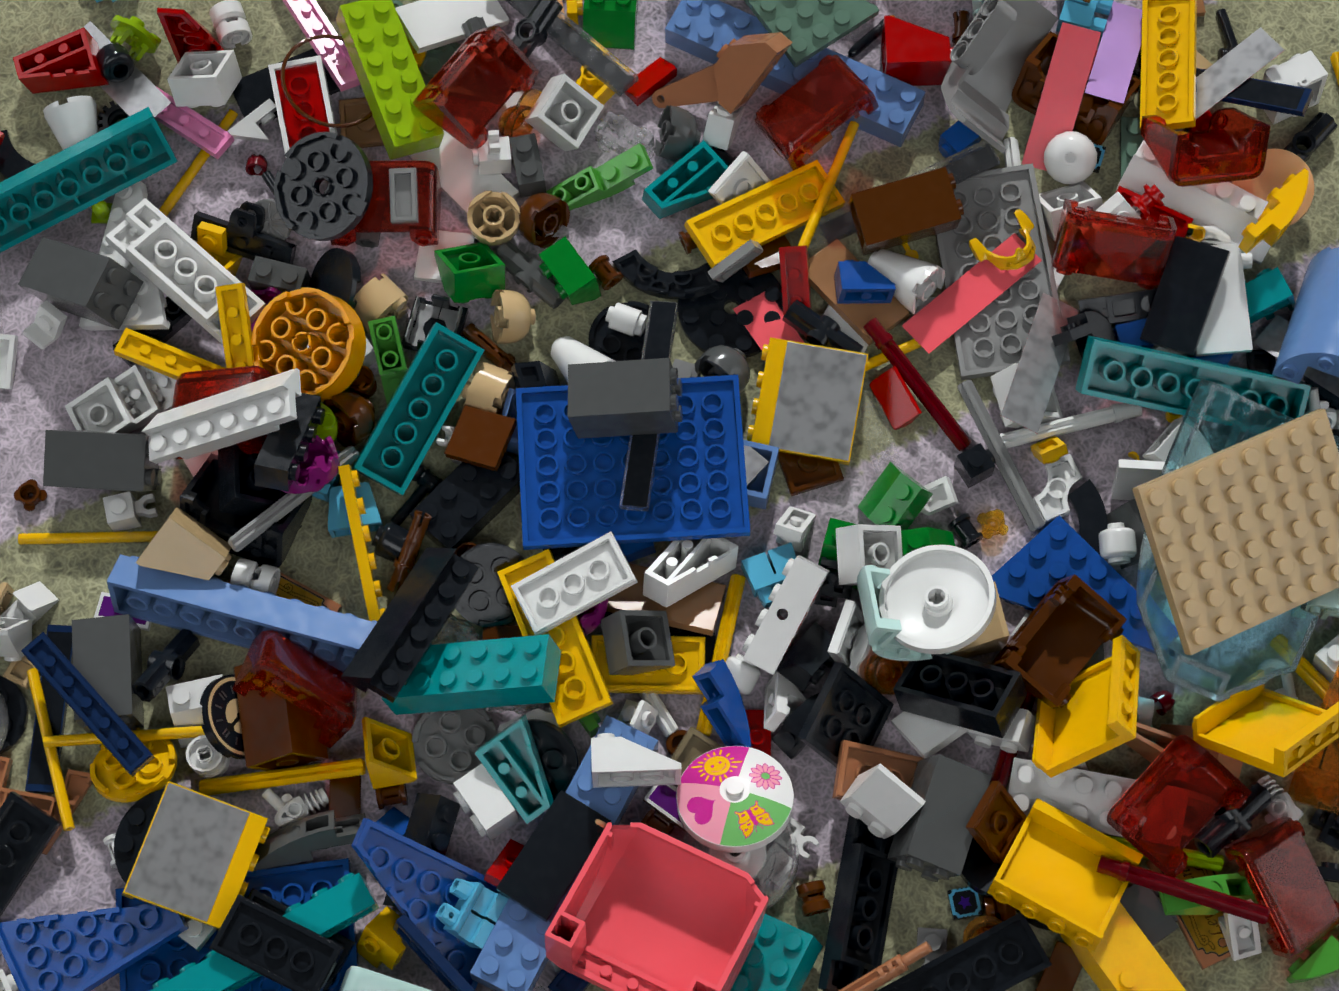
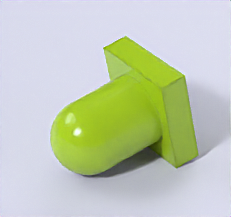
(100, 212)

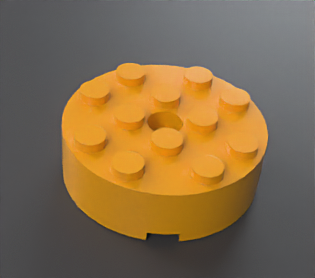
(315, 320)

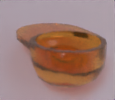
(512, 120)
(883, 673)

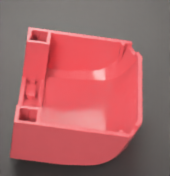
(655, 916)

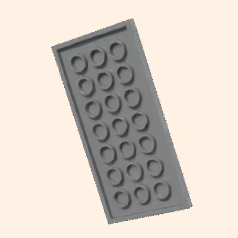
(999, 331)

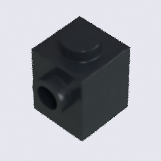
(975, 465)

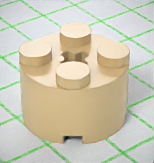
(380, 300)
(488, 388)

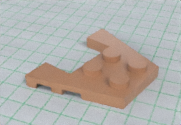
(76, 784)

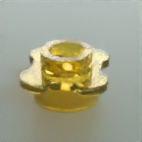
(995, 516)

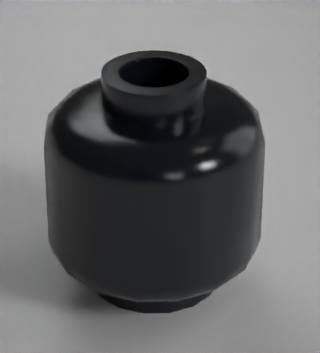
(115, 62)
(389, 541)

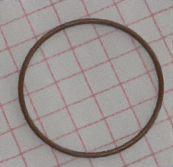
(290, 99)

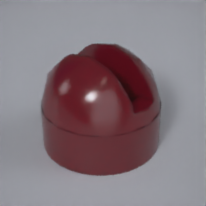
(255, 160)
(1165, 700)

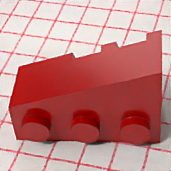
(61, 64)

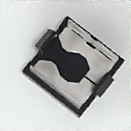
(427, 313)

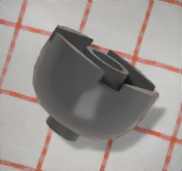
(677, 132)
(724, 361)

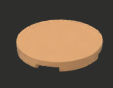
(1277, 168)

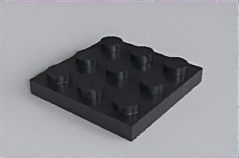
(844, 711)

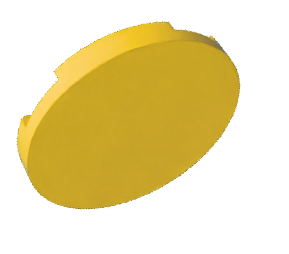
(119, 786)

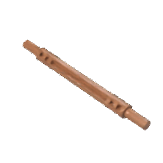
(888, 970)

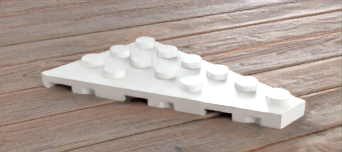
(149, 305)

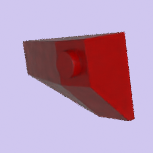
(185, 32)

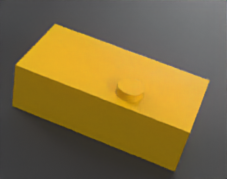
(1125, 959)

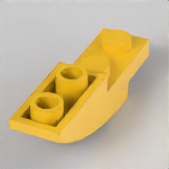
(1278, 213)

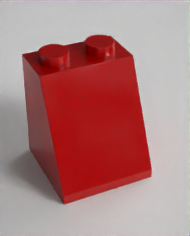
(914, 53)

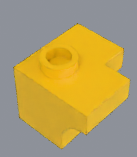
(380, 941)

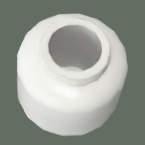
(1117, 544)
(743, 672)

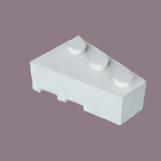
(688, 567)

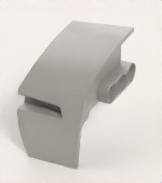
(989, 62)

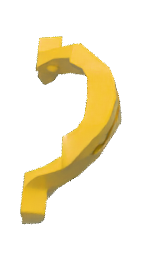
(1021, 256)

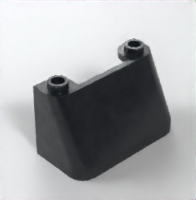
(202, 503)

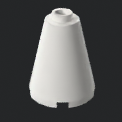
(72, 120)
(912, 277)
(570, 351)

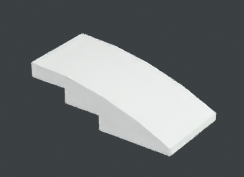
(123, 402)

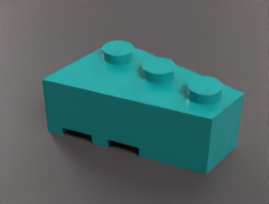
(685, 182)
(1268, 294)
(517, 769)

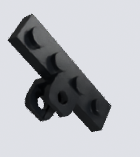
(245, 235)

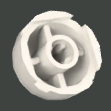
(1070, 157)

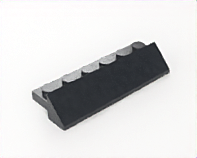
(410, 623)
(859, 908)

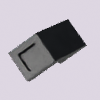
(534, 375)

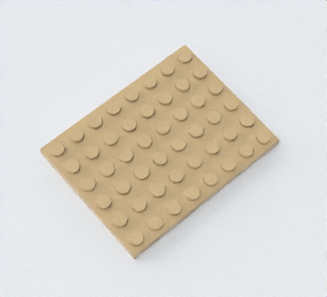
(1246, 530)

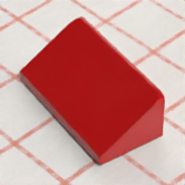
(651, 79)
(895, 398)

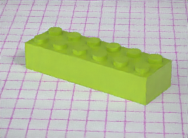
(387, 75)

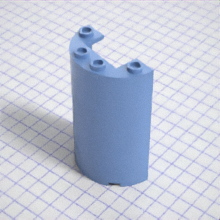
(1314, 324)

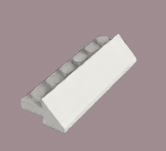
(1208, 204)
(176, 265)
(224, 418)

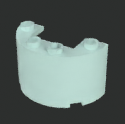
(882, 630)

